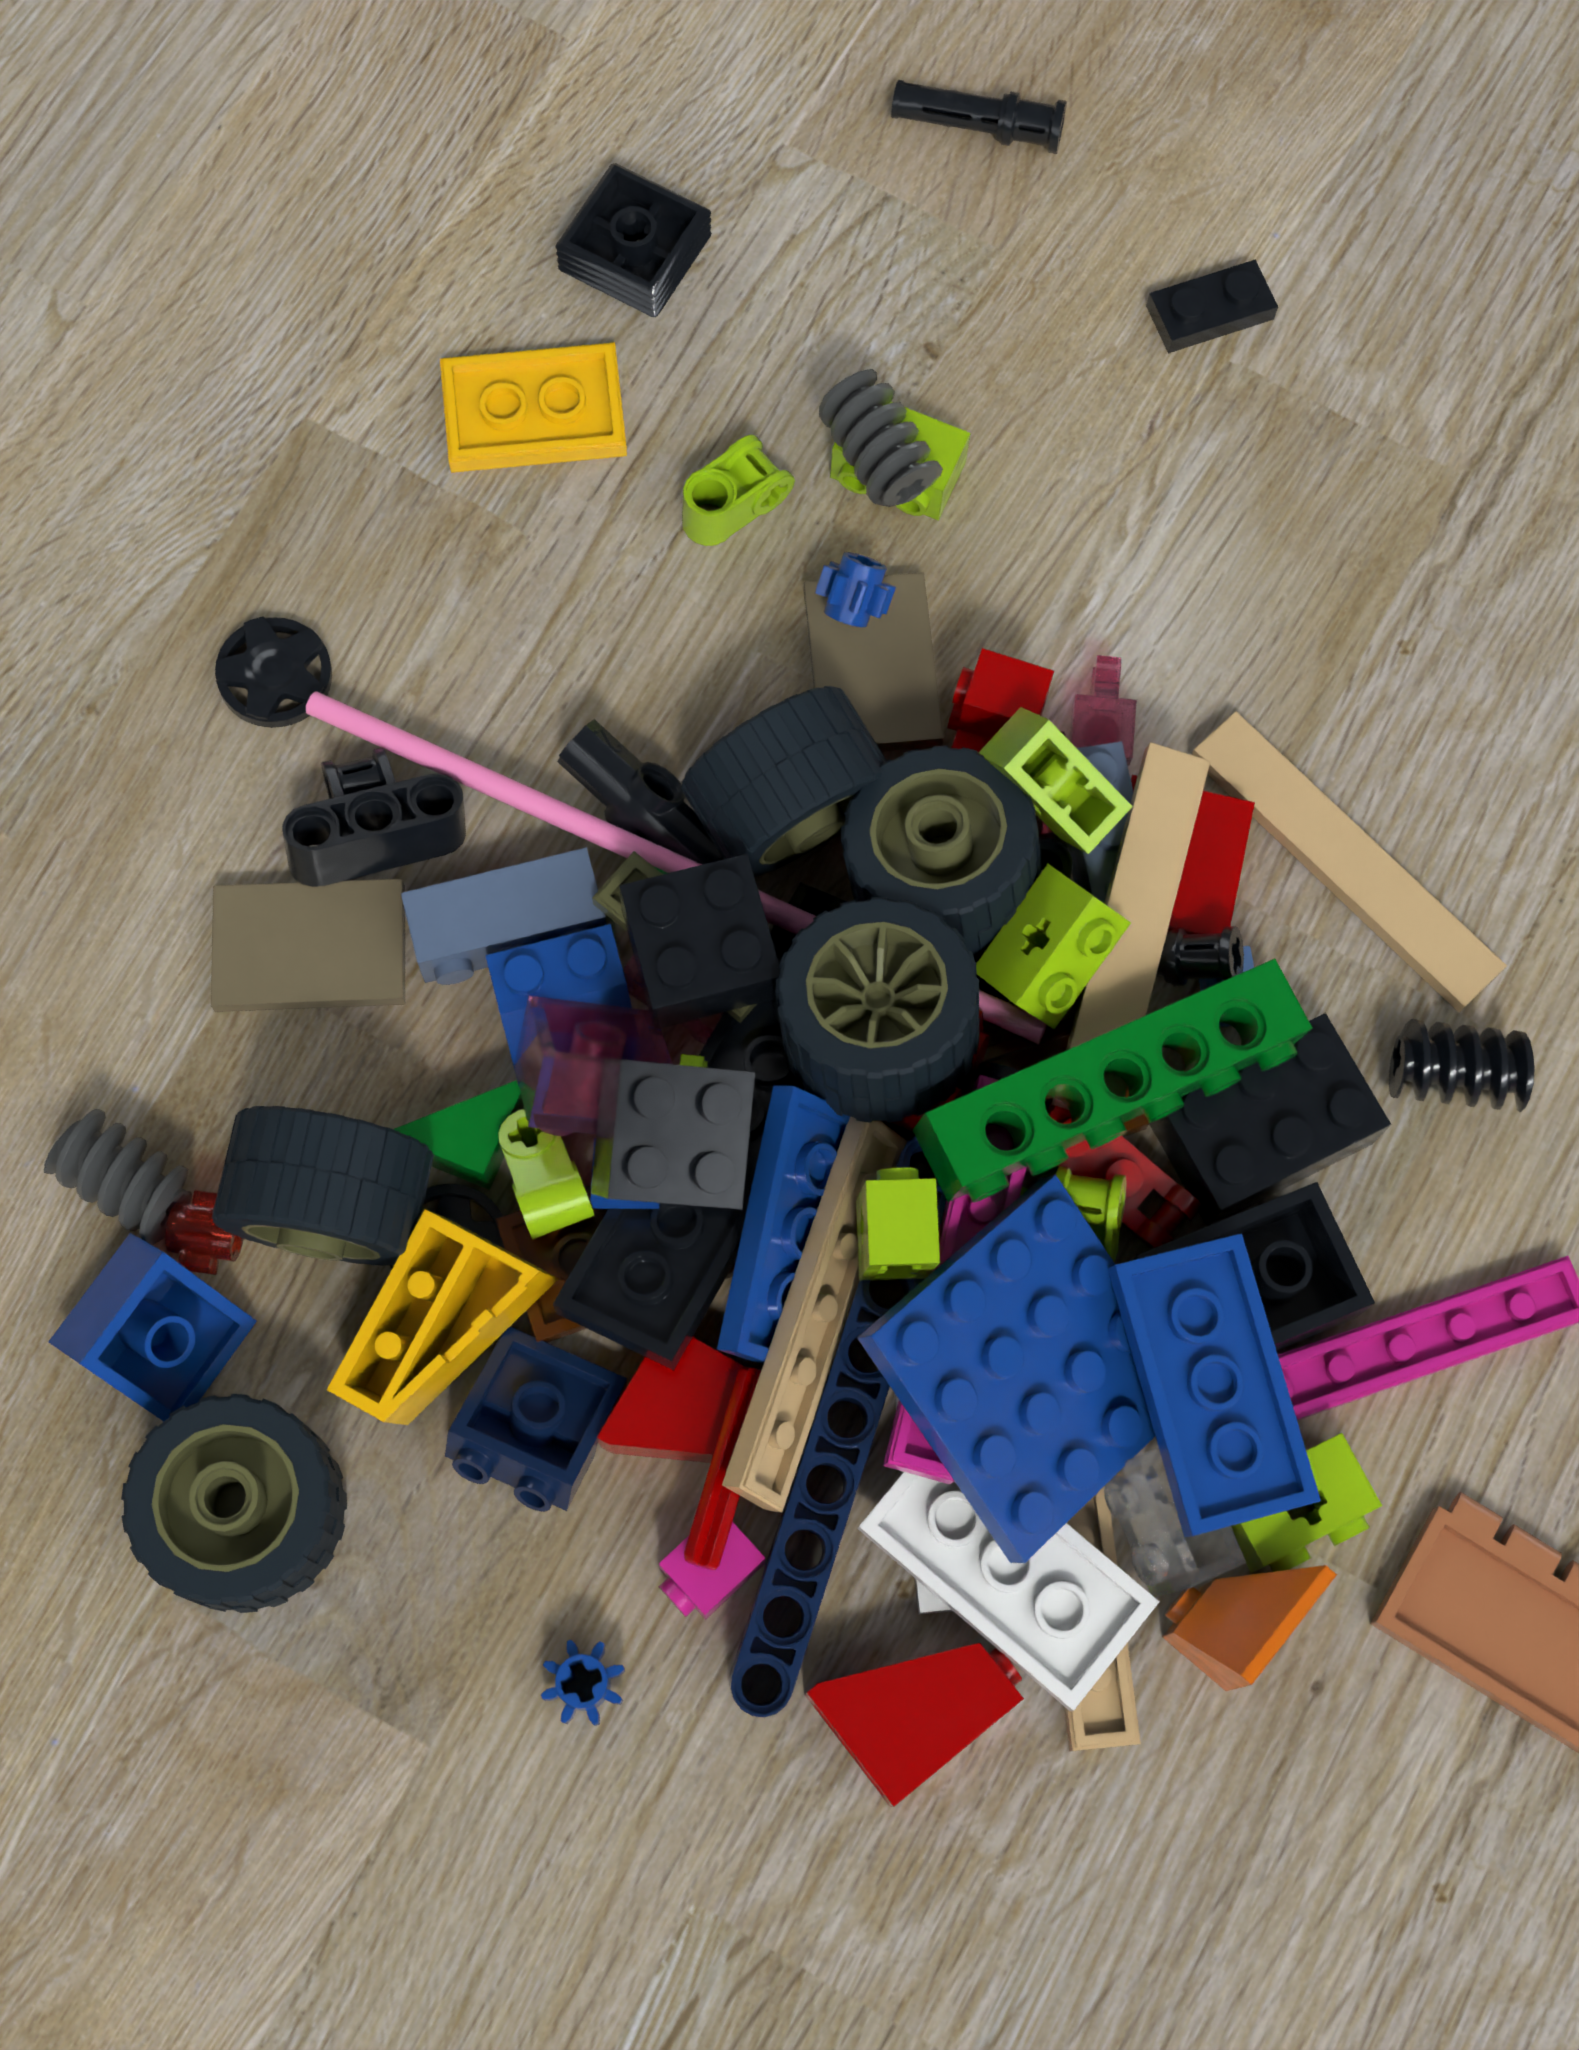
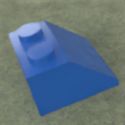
(567, 967)
(152, 1329)

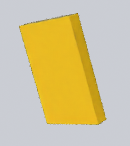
(532, 407)

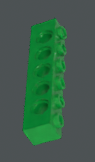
(1253, 1002)

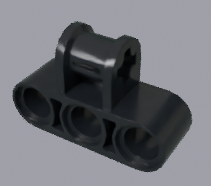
(368, 799)

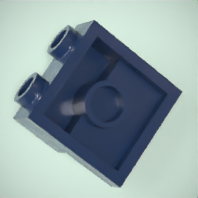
(533, 1420)

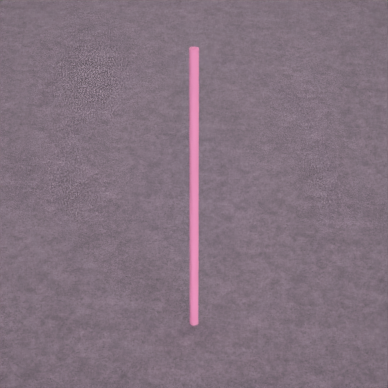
(590, 827)

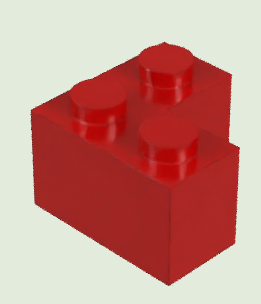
(993, 694)

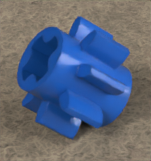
(855, 589)
(565, 1675)

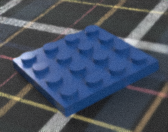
(1019, 1368)

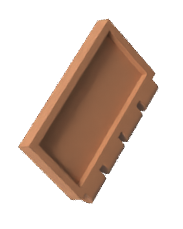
(1492, 1614)

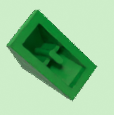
(466, 1134)

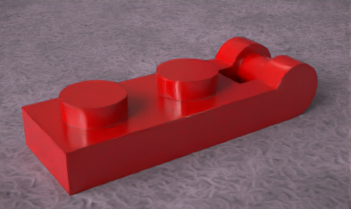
(1141, 1178)

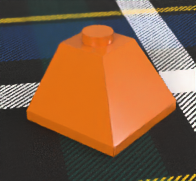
(1242, 1621)

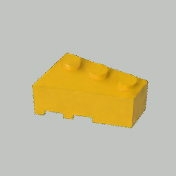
(434, 1318)

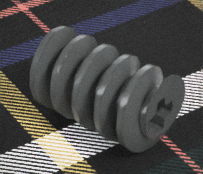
(877, 440)
(118, 1175)

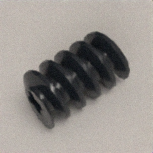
(1463, 1061)

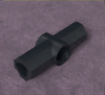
(637, 794)

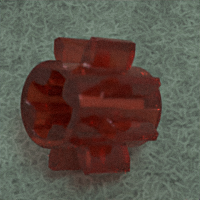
(197, 1238)

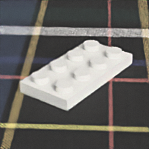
(1052, 1617)

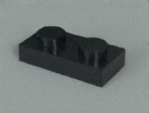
(1211, 306)

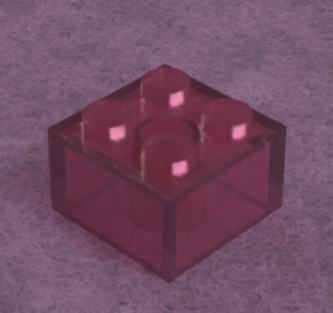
(564, 1056)

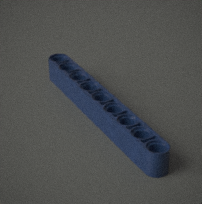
(801, 1512)

